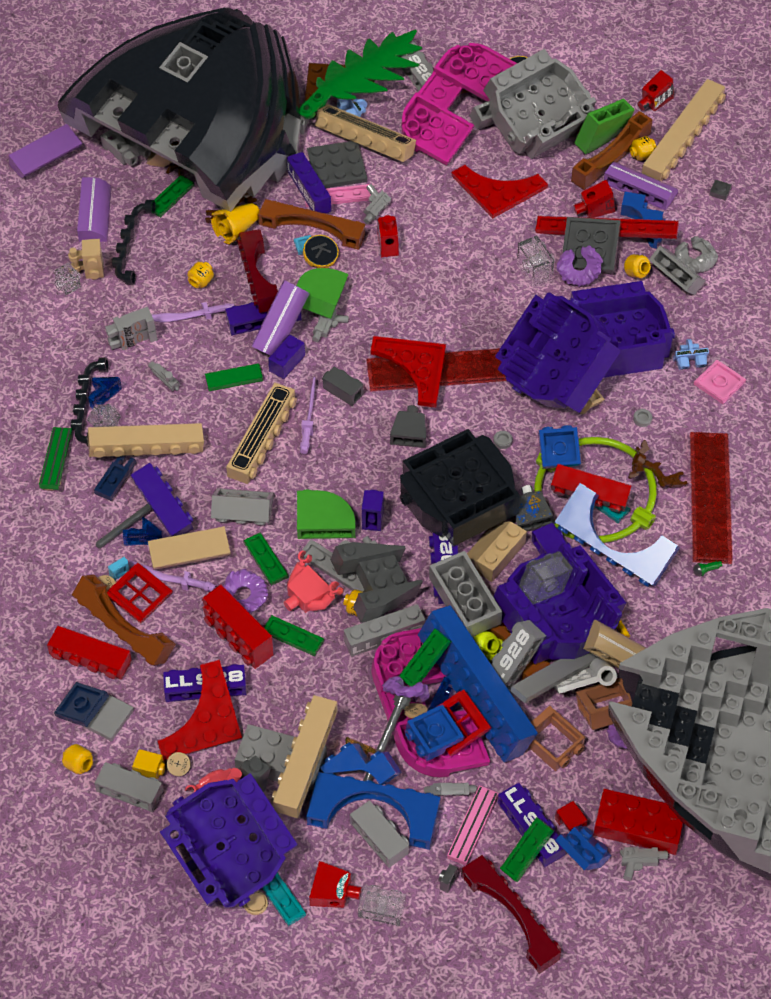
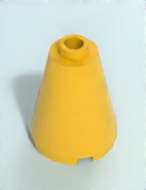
(231, 223)

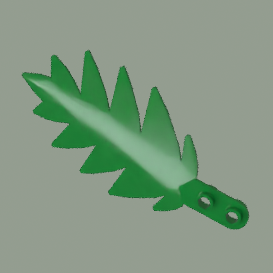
(354, 78)

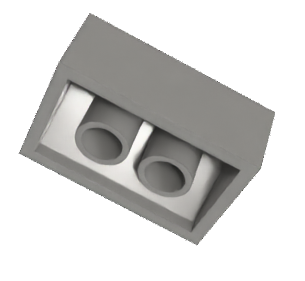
(242, 506)

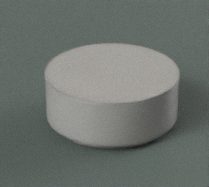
(642, 418)
(502, 439)

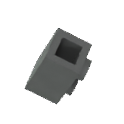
(342, 385)
(258, 769)

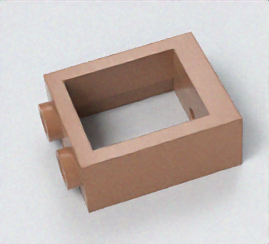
(587, 697)
(549, 716)

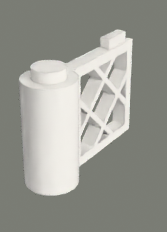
(598, 671)

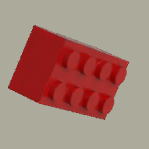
(237, 627)
(637, 821)

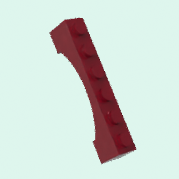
(262, 291)
(481, 876)

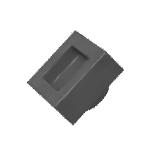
(720, 190)
(447, 878)

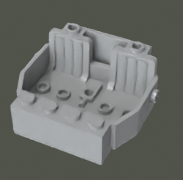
(556, 95)

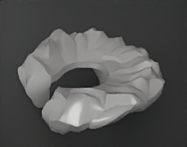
(704, 261)

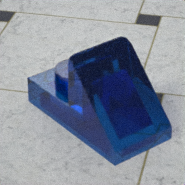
(104, 390)
(141, 536)
(443, 693)

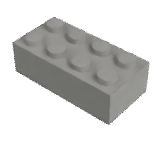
(466, 592)
(271, 749)

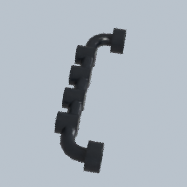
(128, 234)
(83, 394)

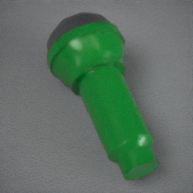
(700, 569)

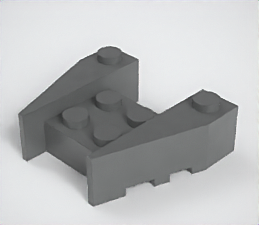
(379, 575)

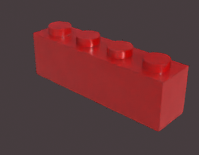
(610, 492)
(89, 652)

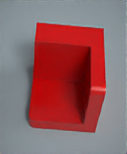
(570, 816)

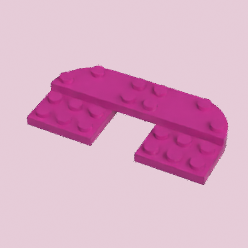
(428, 114)
(389, 662)

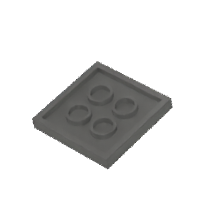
(338, 164)
(599, 234)

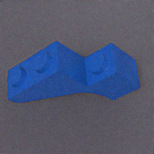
(636, 208)
(353, 758)

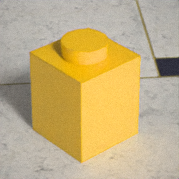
(149, 764)

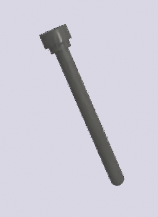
(124, 525)
(400, 703)

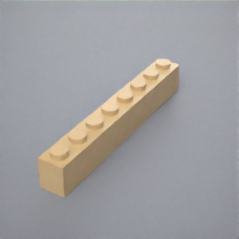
(684, 130)

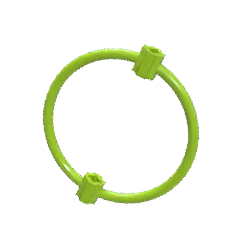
(640, 518)

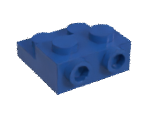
(559, 446)
(433, 732)
(584, 848)

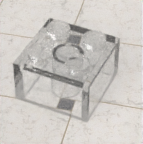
(535, 262)
(545, 577)

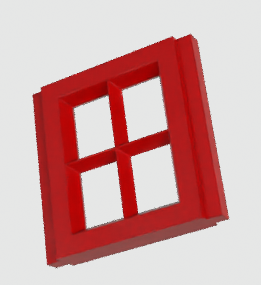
(151, 581)
(473, 713)

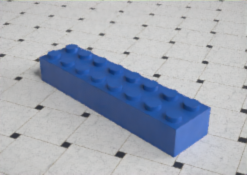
(471, 671)

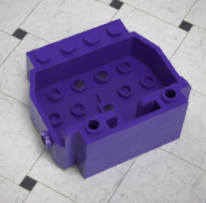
(643, 332)
(533, 348)
(567, 616)
(211, 818)

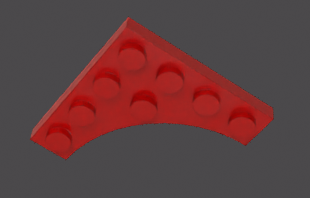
(498, 195)
(419, 359)
(212, 720)

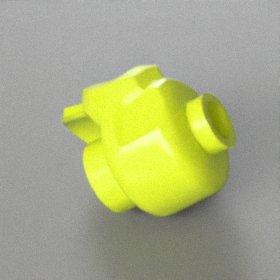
(489, 644)

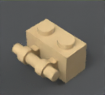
(92, 259)

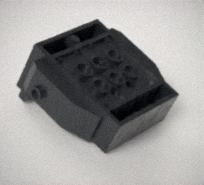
(454, 471)

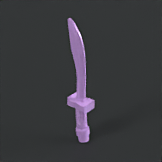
(205, 311)
(307, 425)
(184, 581)

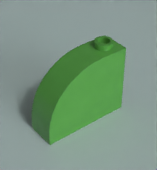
(603, 125)
(324, 288)
(323, 516)

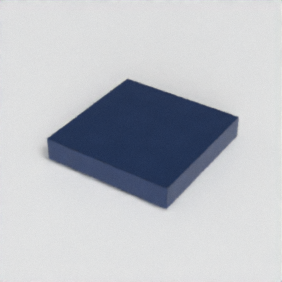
(81, 704)

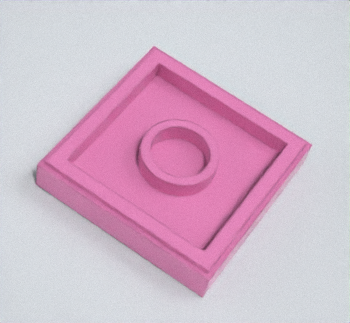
(719, 381)

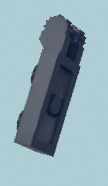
(114, 478)

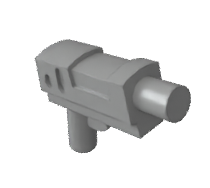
(378, 201)
(324, 325)
(165, 376)
(450, 789)
(636, 858)

